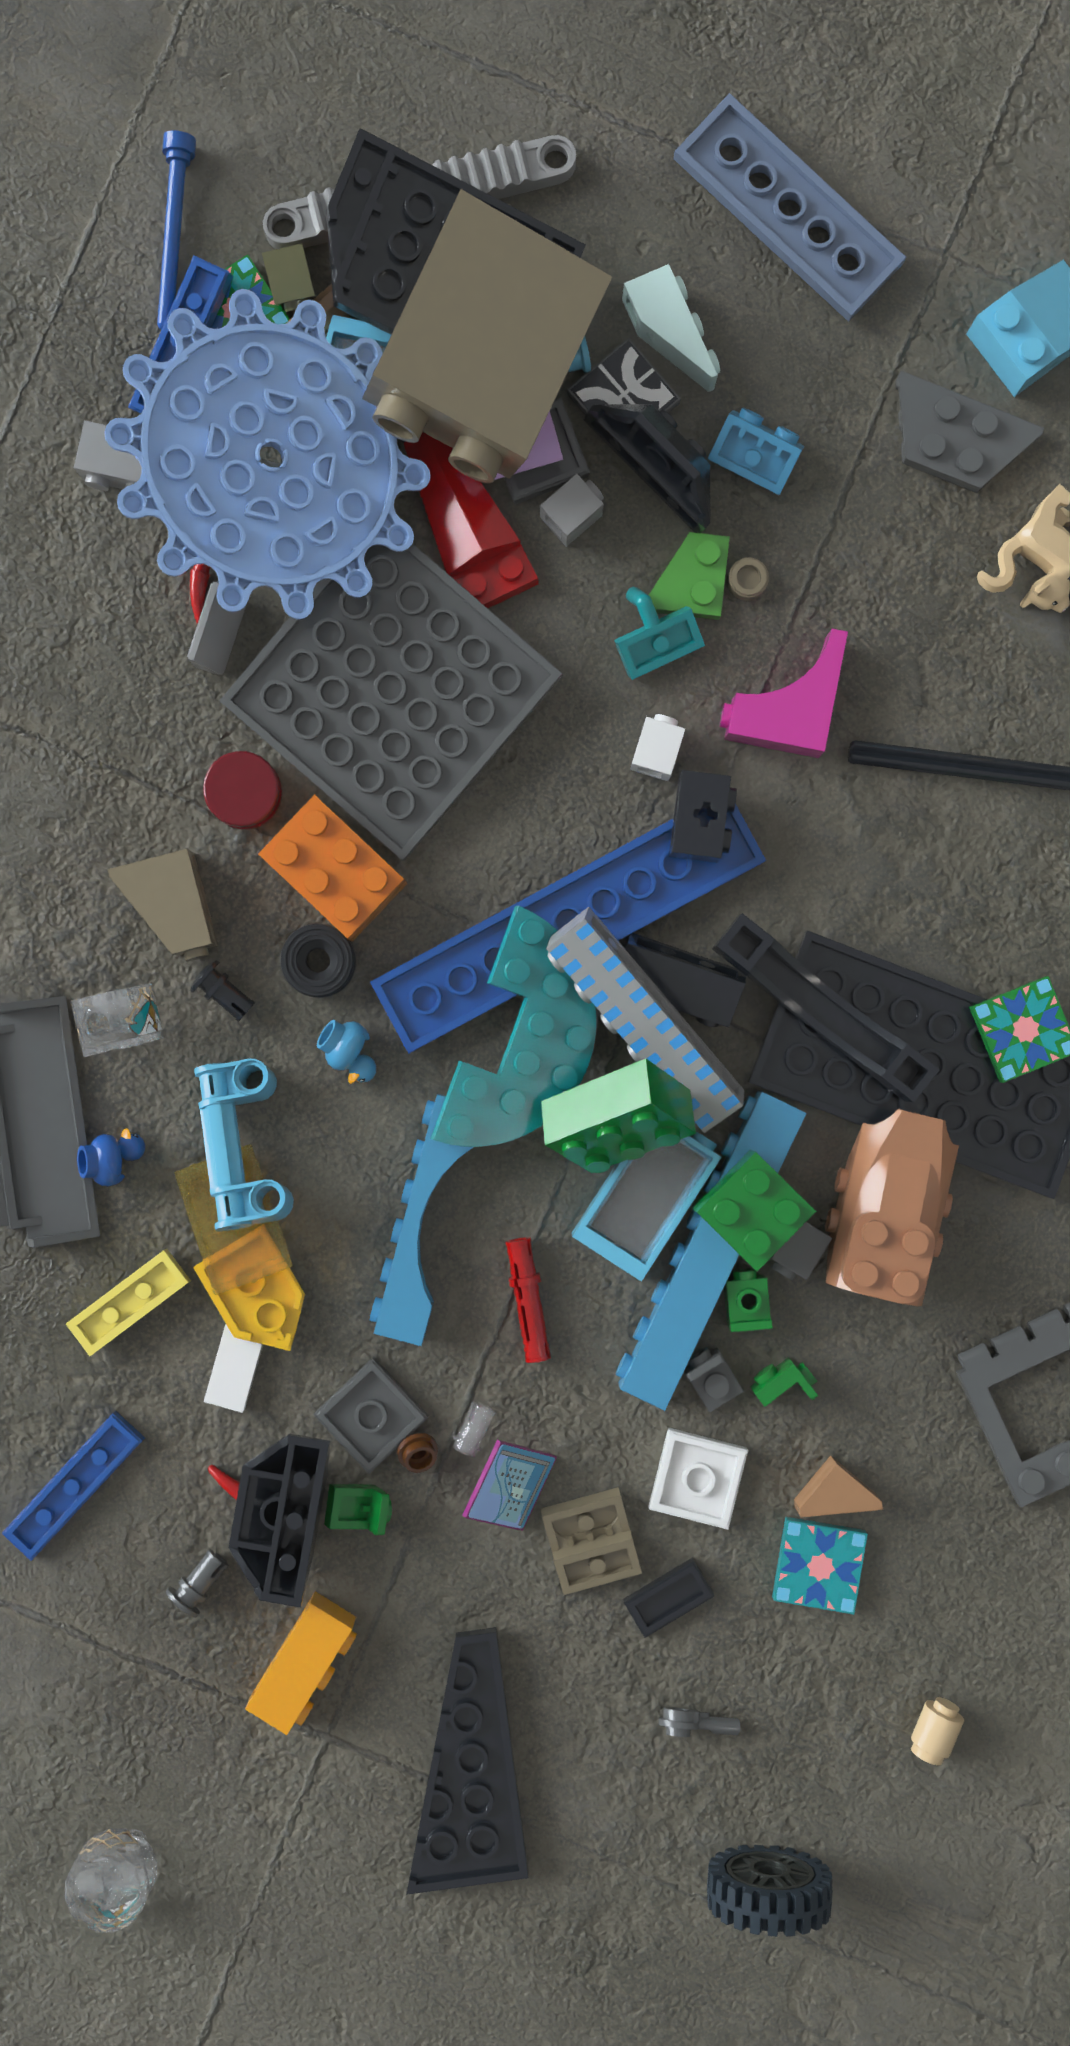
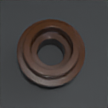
(418, 1452)

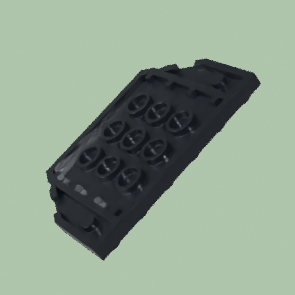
(387, 223)

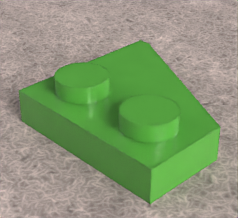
(694, 577)

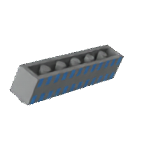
(643, 1015)

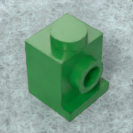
(742, 1318)

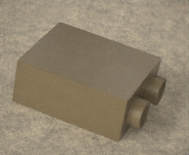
(485, 340)

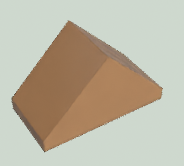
(835, 1492)

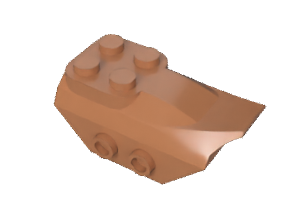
(891, 1208)

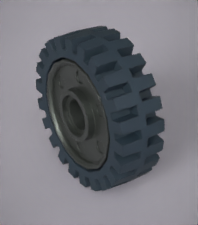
(769, 1890)

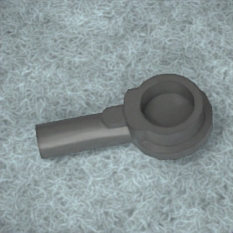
(681, 1721)

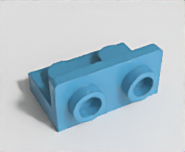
(756, 450)

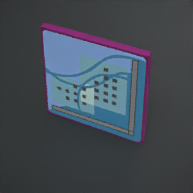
(509, 1485)

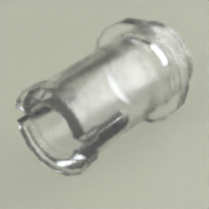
(473, 1429)

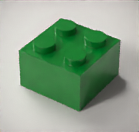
(754, 1209)

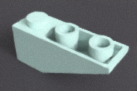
(665, 323)

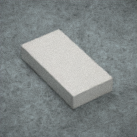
(233, 1372)

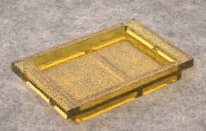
(233, 1255)

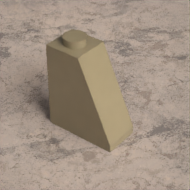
(170, 900)

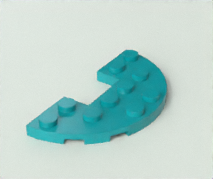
(544, 1053)

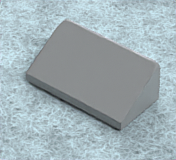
(214, 635)

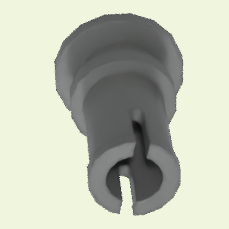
(195, 1586)

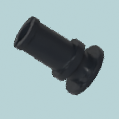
(222, 991)

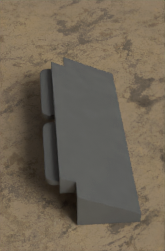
(42, 1126)

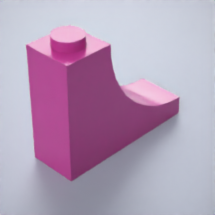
(794, 716)

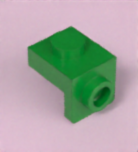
(774, 1381)
(358, 1507)

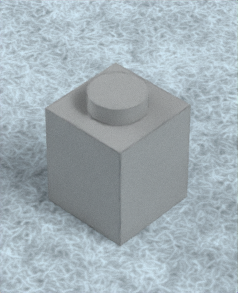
(572, 509)

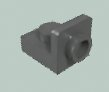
(712, 1378)

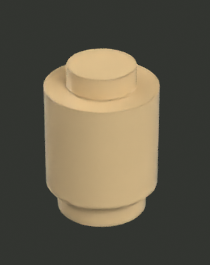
(936, 1730)

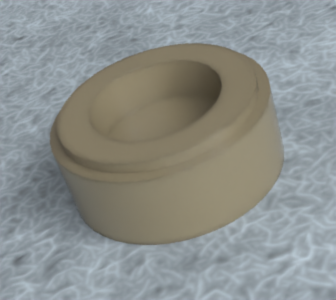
(748, 579)

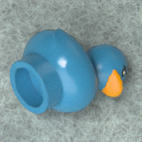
(342, 1049)

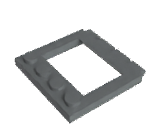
(1013, 1354)

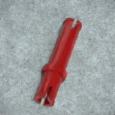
(529, 1306)

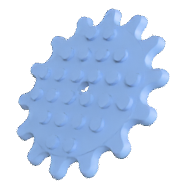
(203, 441)

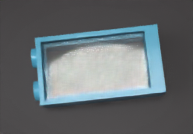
(645, 1203)

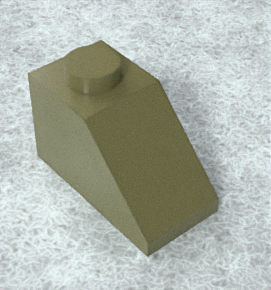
(289, 276)

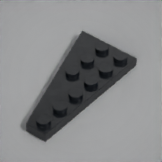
(471, 1800)

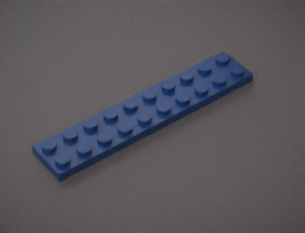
(622, 888)

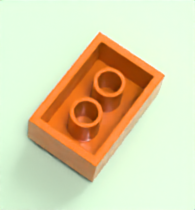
(333, 868)

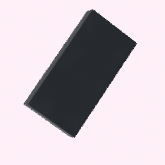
(668, 1597)

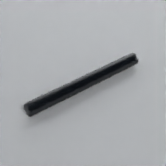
(959, 765)

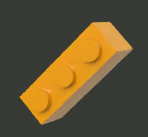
(302, 1664)

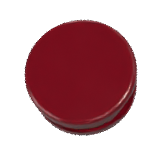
(242, 790)

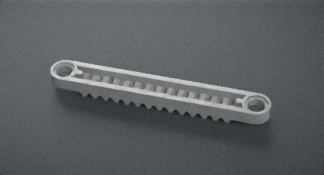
(495, 172)

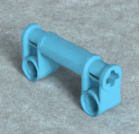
(222, 1088)

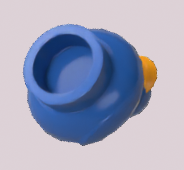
(104, 1157)

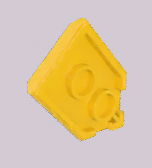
(261, 1310)

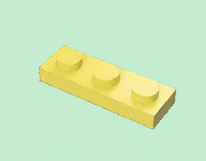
(128, 1302)

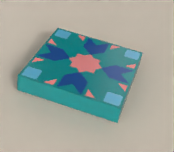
(819, 1565)

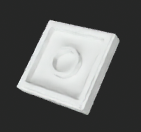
(698, 1478)

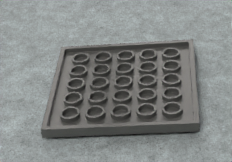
(393, 694)

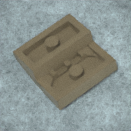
(591, 1541)

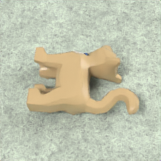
(1045, 545)

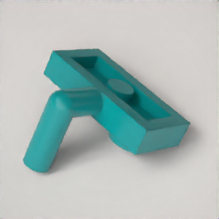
(659, 639)

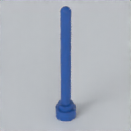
(179, 151)

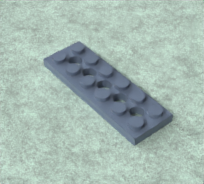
(790, 180)

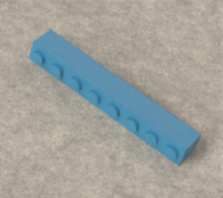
(701, 1263)

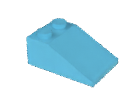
(1026, 329)

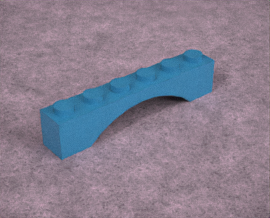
(407, 1299)

